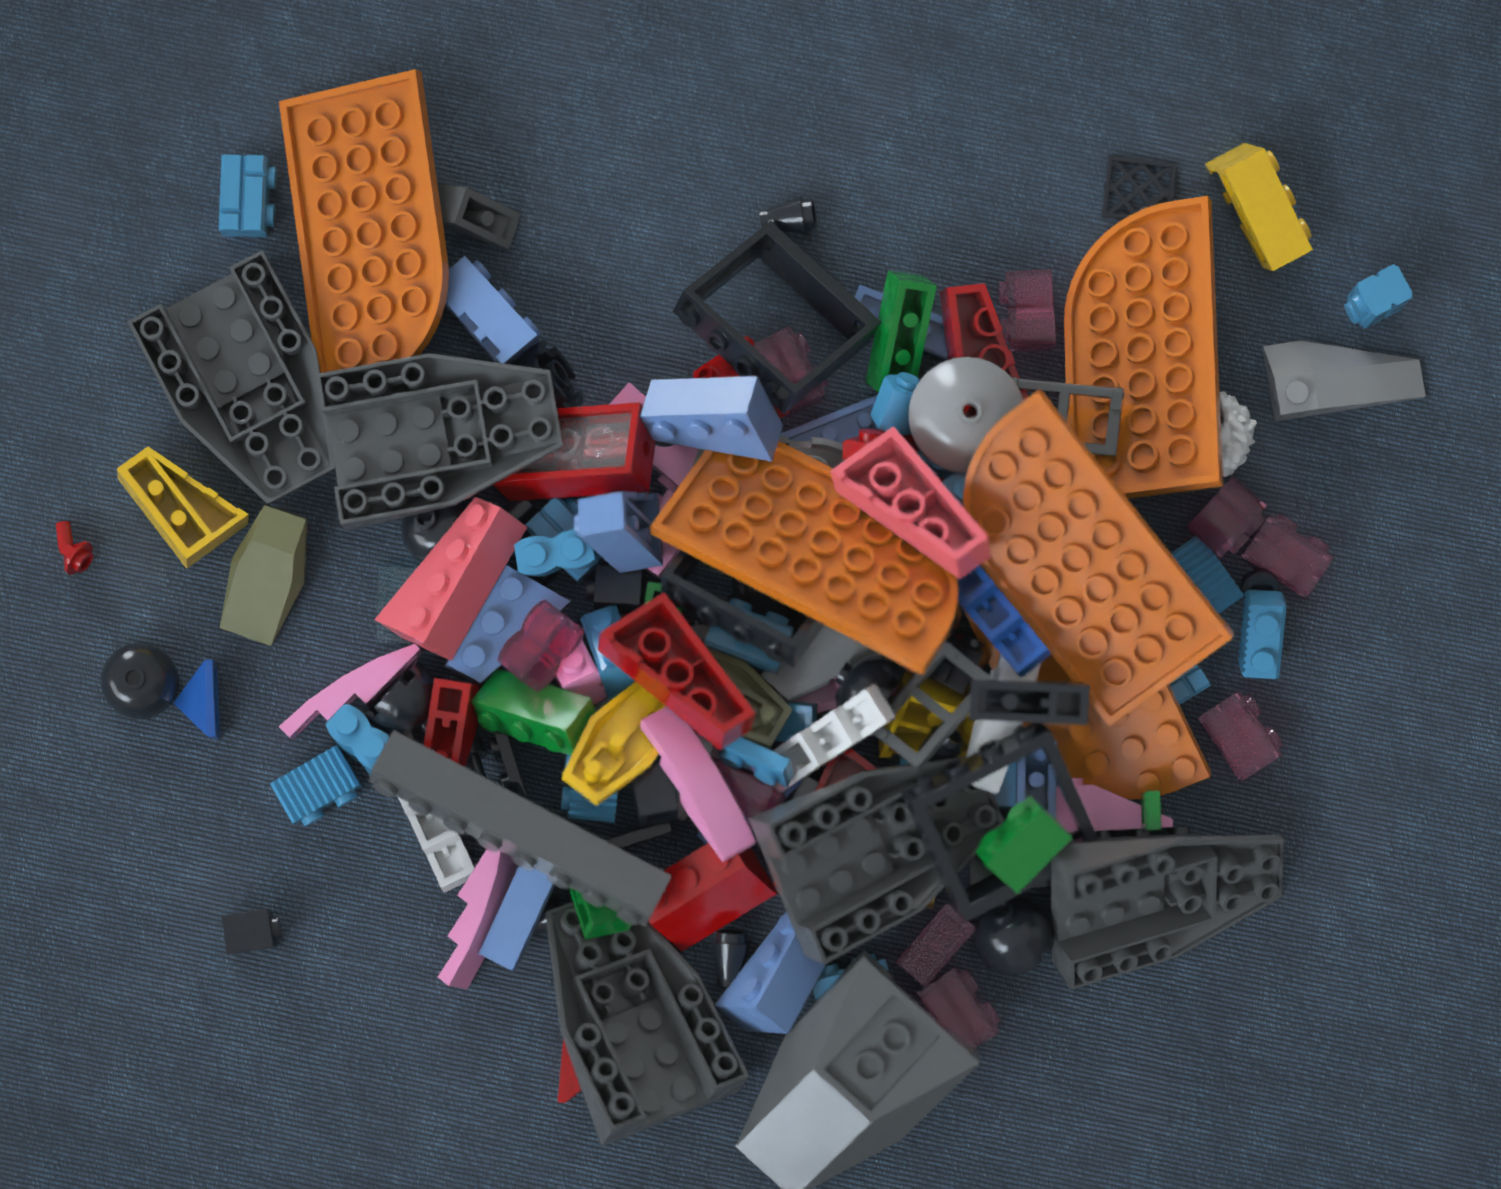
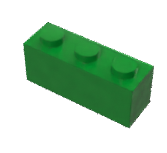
(903, 327)
(545, 717)

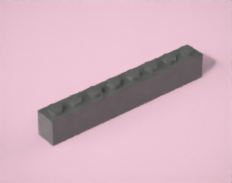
(519, 829)

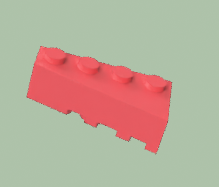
(909, 499)
(454, 580)

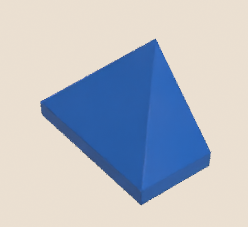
(201, 699)

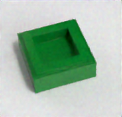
(1150, 811)

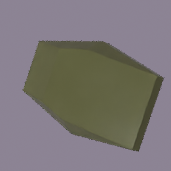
(266, 575)
(769, 706)

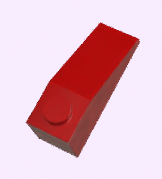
(452, 720)

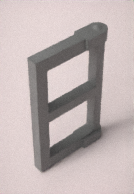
(1065, 390)
(951, 721)

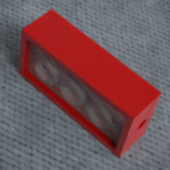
(601, 454)

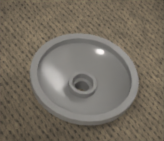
(938, 405)

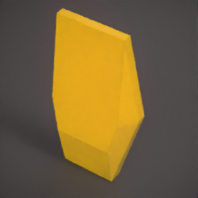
(613, 746)

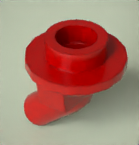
(76, 556)

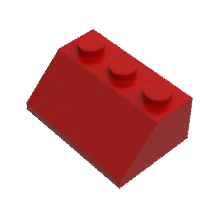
(709, 894)

